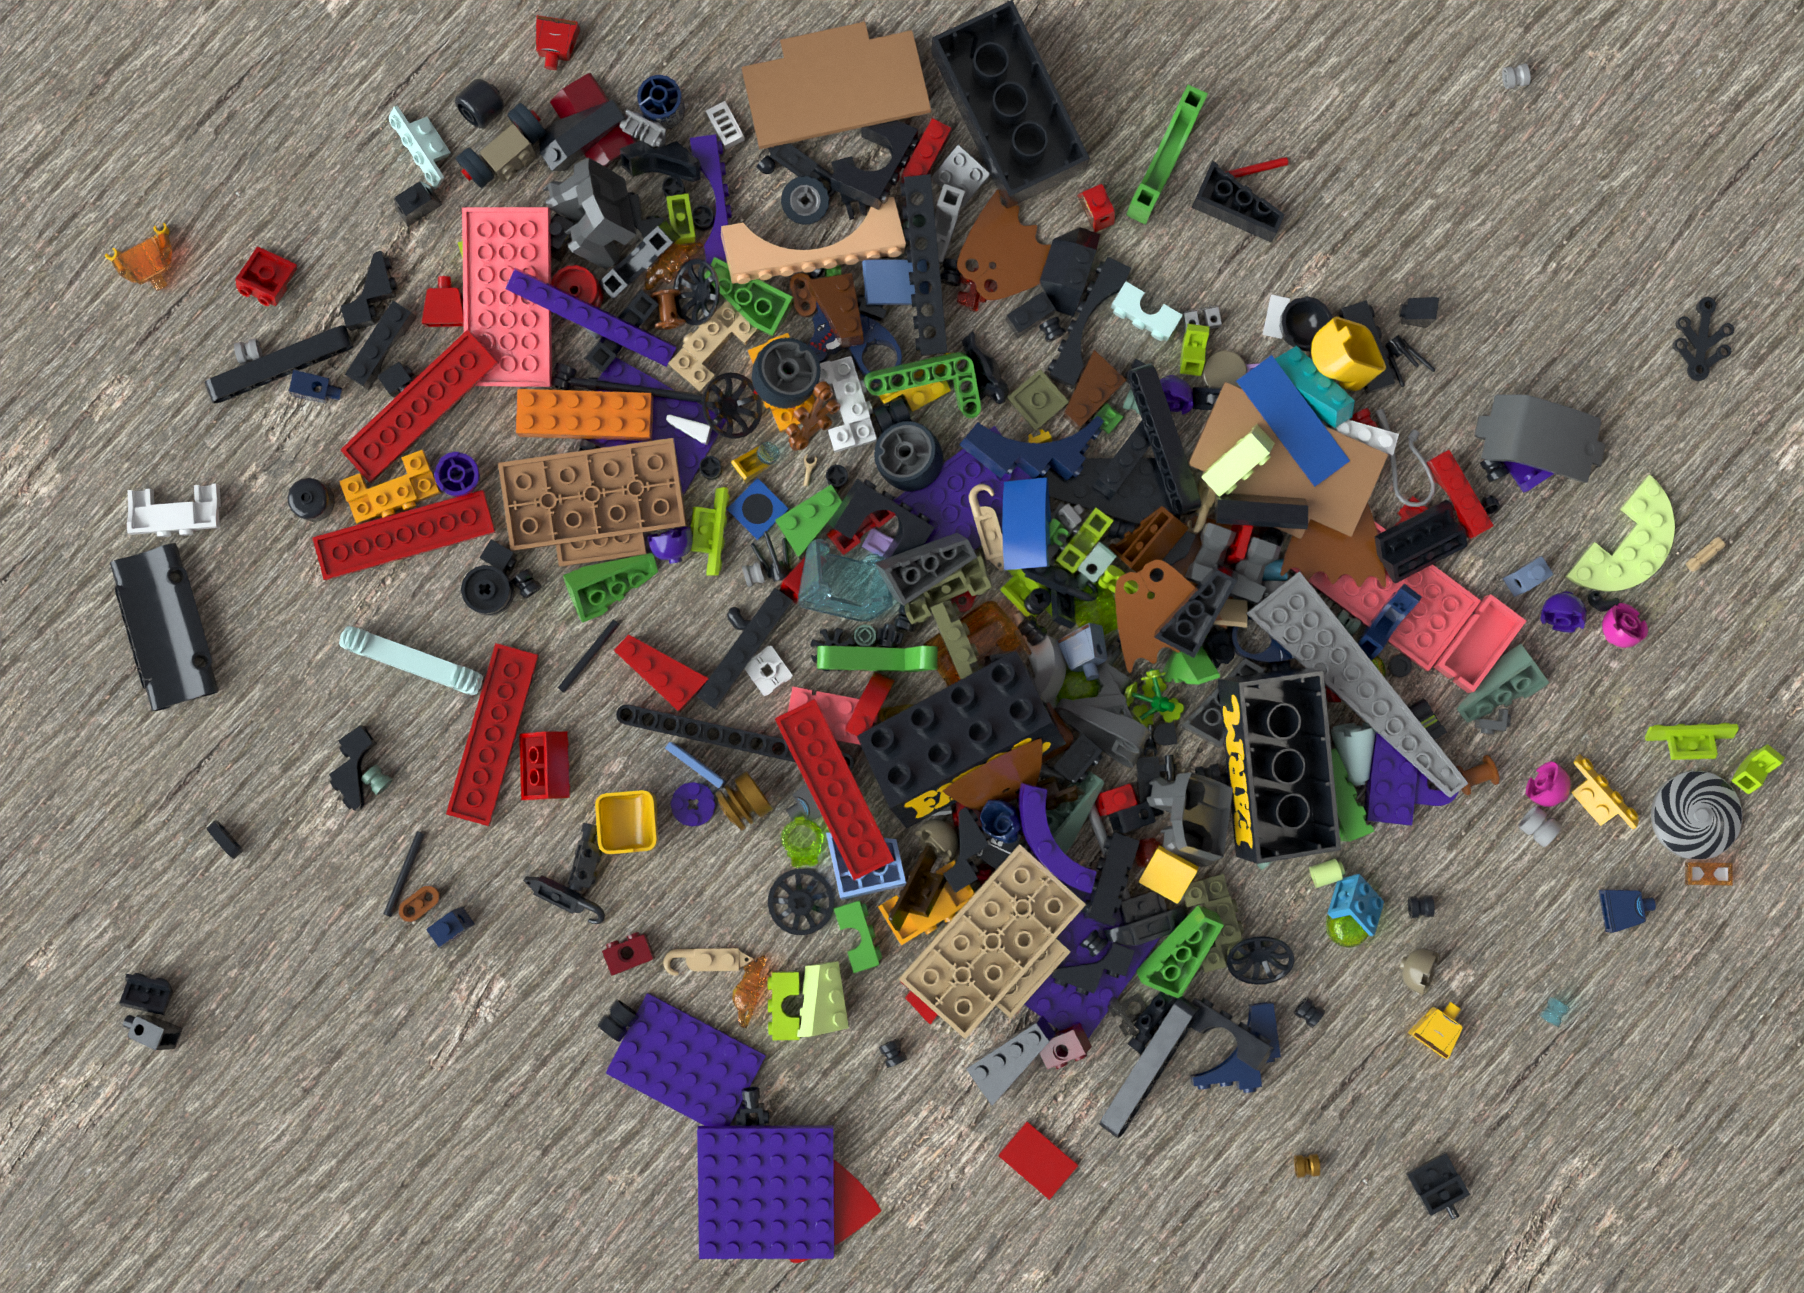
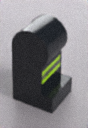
(1427, 718)

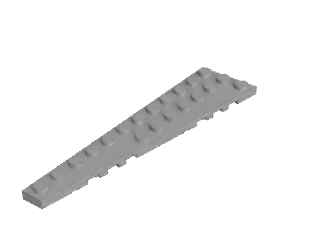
(1320, 642)

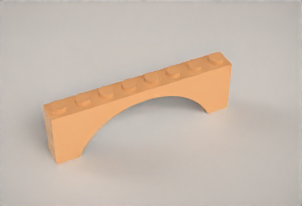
(755, 258)

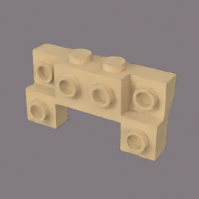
(706, 342)

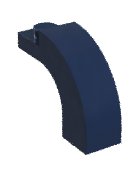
(1387, 620)

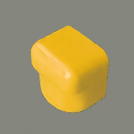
(1347, 353)
(626, 822)

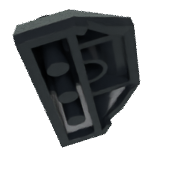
(1068, 268)

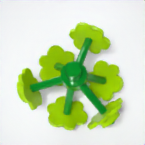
(1154, 686)

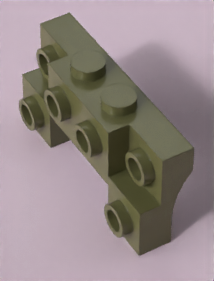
(969, 577)
(955, 638)
(1214, 896)

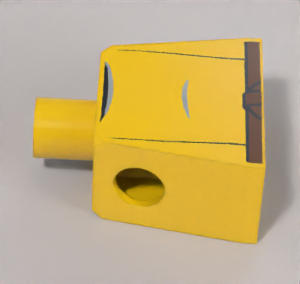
(1438, 1030)

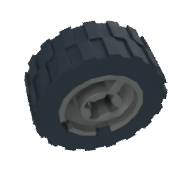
(795, 209)

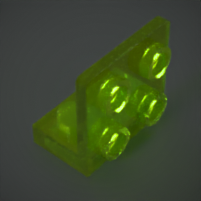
(1099, 611)

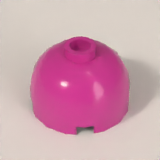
(1623, 626)
(1549, 786)

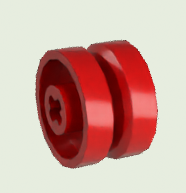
(579, 278)

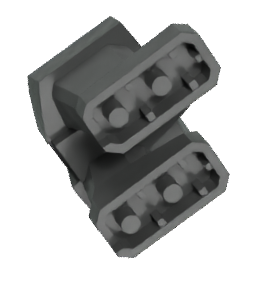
(599, 206)
(1250, 570)
(1198, 816)

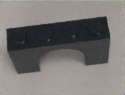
(874, 186)
(864, 500)

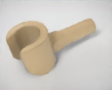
(809, 467)

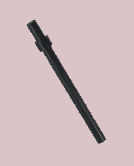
(594, 384)

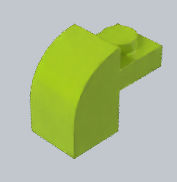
(1193, 349)
(1756, 767)

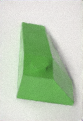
(756, 301)
(1189, 669)

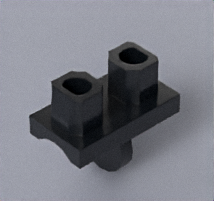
(1219, 647)

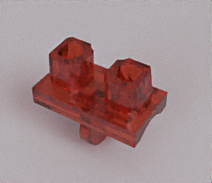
(972, 298)

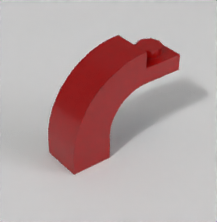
(870, 703)

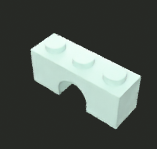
(1128, 305)

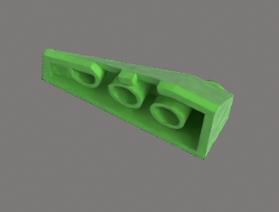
(602, 584)

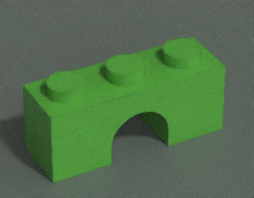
(853, 916)

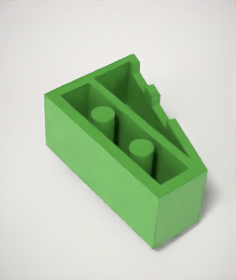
(808, 519)

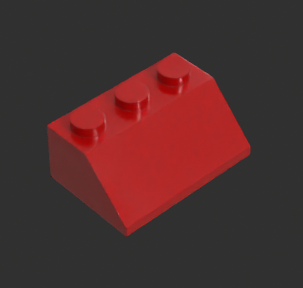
(544, 765)

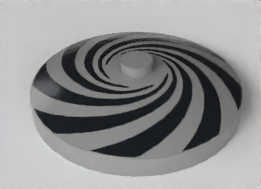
(1696, 815)

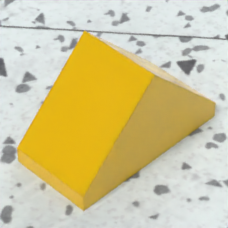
(749, 465)

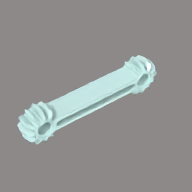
(411, 660)

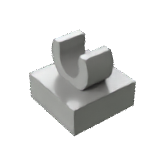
(1069, 516)

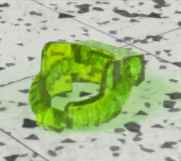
(806, 855)

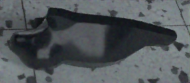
(986, 371)

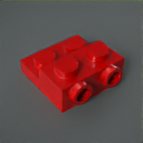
(265, 277)

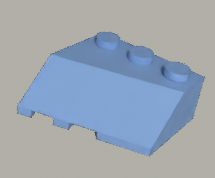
(882, 879)

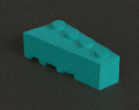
(1321, 393)

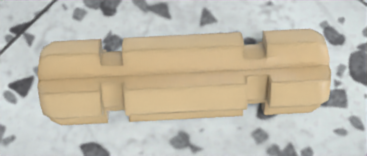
(1705, 554)

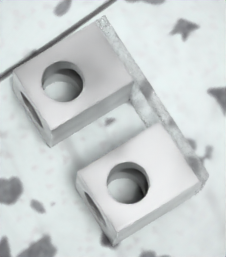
(1209, 312)

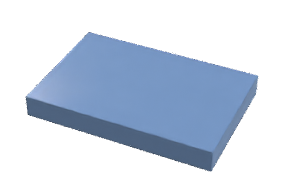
(888, 281)
(696, 765)

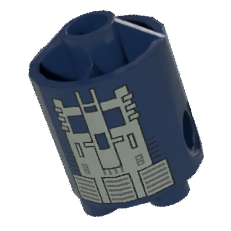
(661, 101)

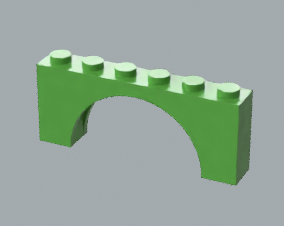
(1167, 154)

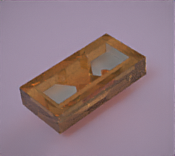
(1708, 873)

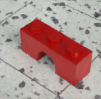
(928, 149)
(873, 520)

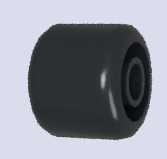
(479, 103)
(311, 499)

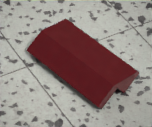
(581, 96)

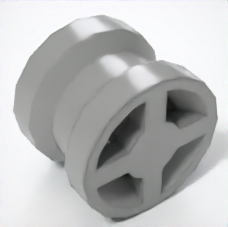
(753, 574)

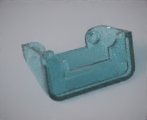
(842, 584)

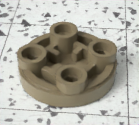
(1223, 367)

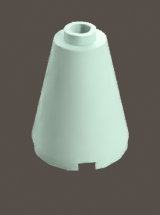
(1355, 749)

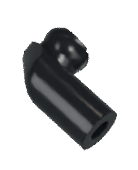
(1600, 603)

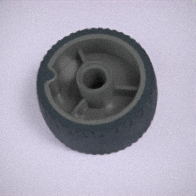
(774, 384)
(919, 467)

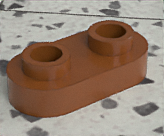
(803, 295)
(420, 903)

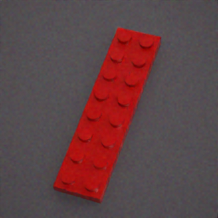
(419, 406)
(403, 535)
(492, 734)
(834, 789)

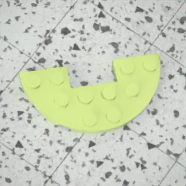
(1641, 550)

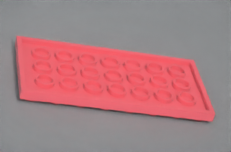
(504, 322)
(1428, 625)

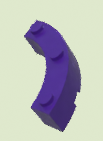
(1038, 836)

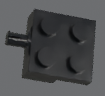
(1438, 1185)

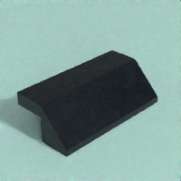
(1261, 511)
(1420, 541)

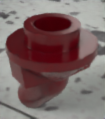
(985, 872)

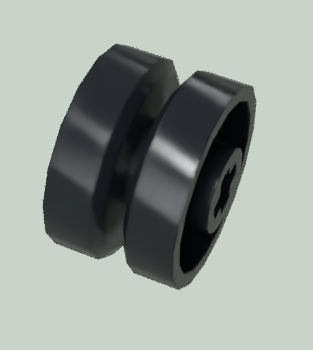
(478, 581)

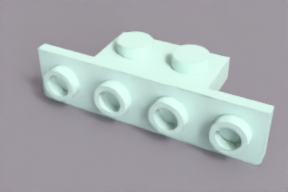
(423, 144)

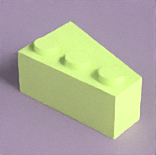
(1239, 461)
(823, 1000)

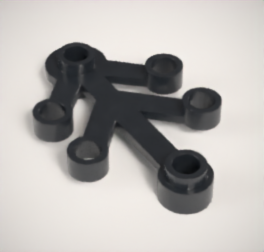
(1702, 342)

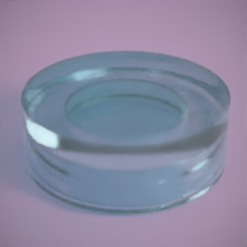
(768, 453)

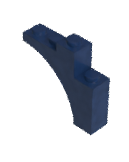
(1262, 1021)

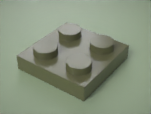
(1037, 400)

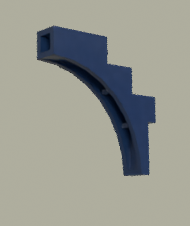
(1004, 454)

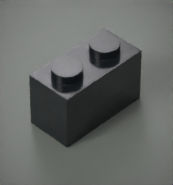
(1030, 314)

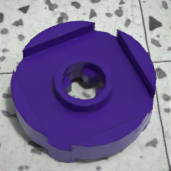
(680, 804)

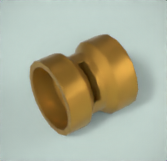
(1307, 1165)

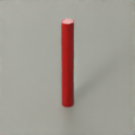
(1260, 167)

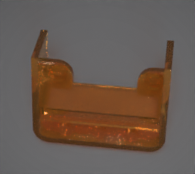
(988, 630)

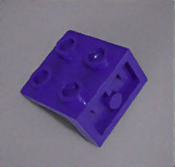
(1526, 476)

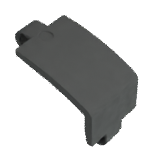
(1541, 436)

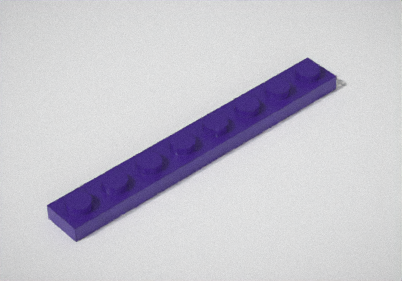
(590, 317)

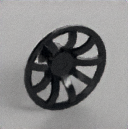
(702, 292)
(729, 406)
(800, 901)
(1260, 953)

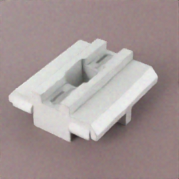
(780, 670)

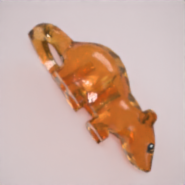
(670, 262)
(745, 993)

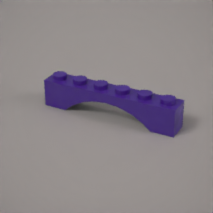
(707, 151)

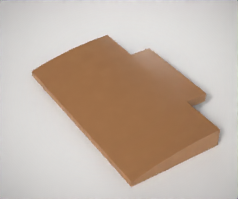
(834, 84)
(593, 500)
(1333, 502)

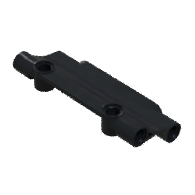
(163, 627)

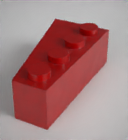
(667, 676)

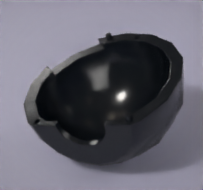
(1302, 320)

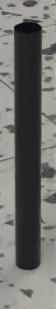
(587, 657)
(406, 868)

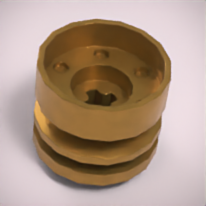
(743, 801)

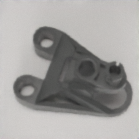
(1102, 717)

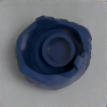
(1001, 821)

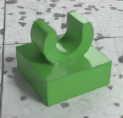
(1110, 417)
(1056, 530)

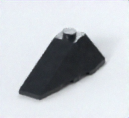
(576, 134)

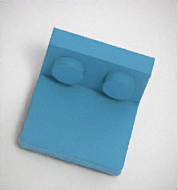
(1357, 898)

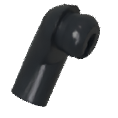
(736, 619)

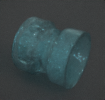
(1554, 1012)

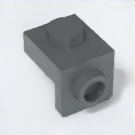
(1491, 726)

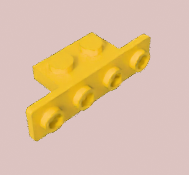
(921, 395)
(1599, 798)

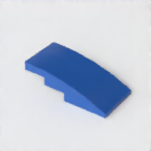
(1026, 524)

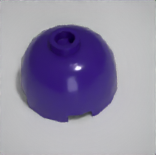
(1177, 393)
(457, 474)
(671, 544)
(1564, 612)

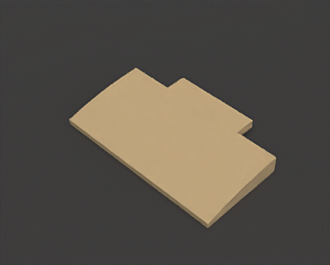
(996, 945)

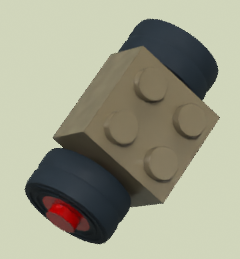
(507, 151)

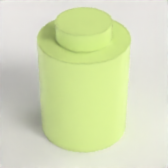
(1327, 873)

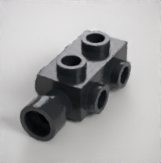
(585, 863)
(1151, 1020)
(751, 1105)

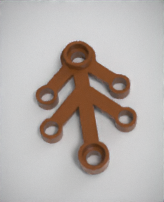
(800, 437)

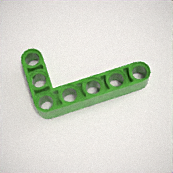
(929, 376)
(877, 659)

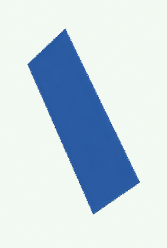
(1293, 420)

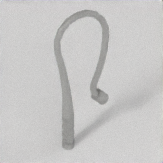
(1412, 438)

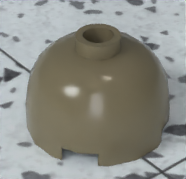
(940, 836)
(1419, 969)

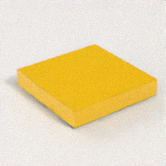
(1168, 874)

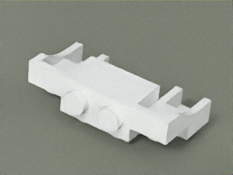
(854, 410)
(170, 518)

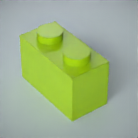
(681, 218)

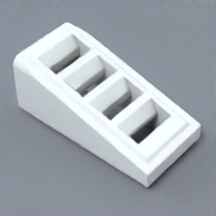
(732, 140)
(694, 429)

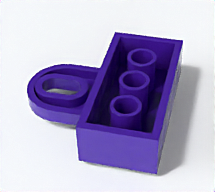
(1396, 787)

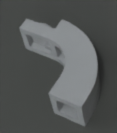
(946, 217)
(1050, 667)

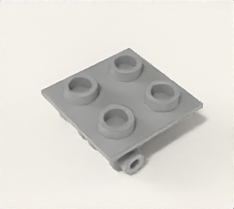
(639, 127)
(961, 172)

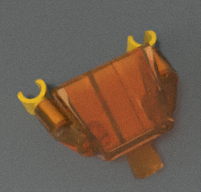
(145, 260)

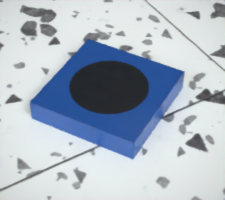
(757, 509)

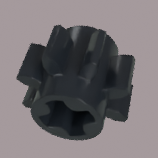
(889, 636)

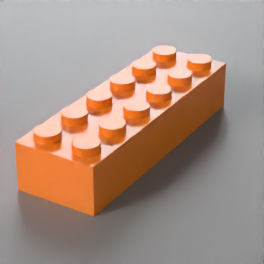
(584, 414)

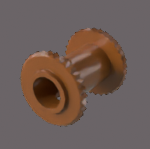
(667, 309)
(1480, 774)

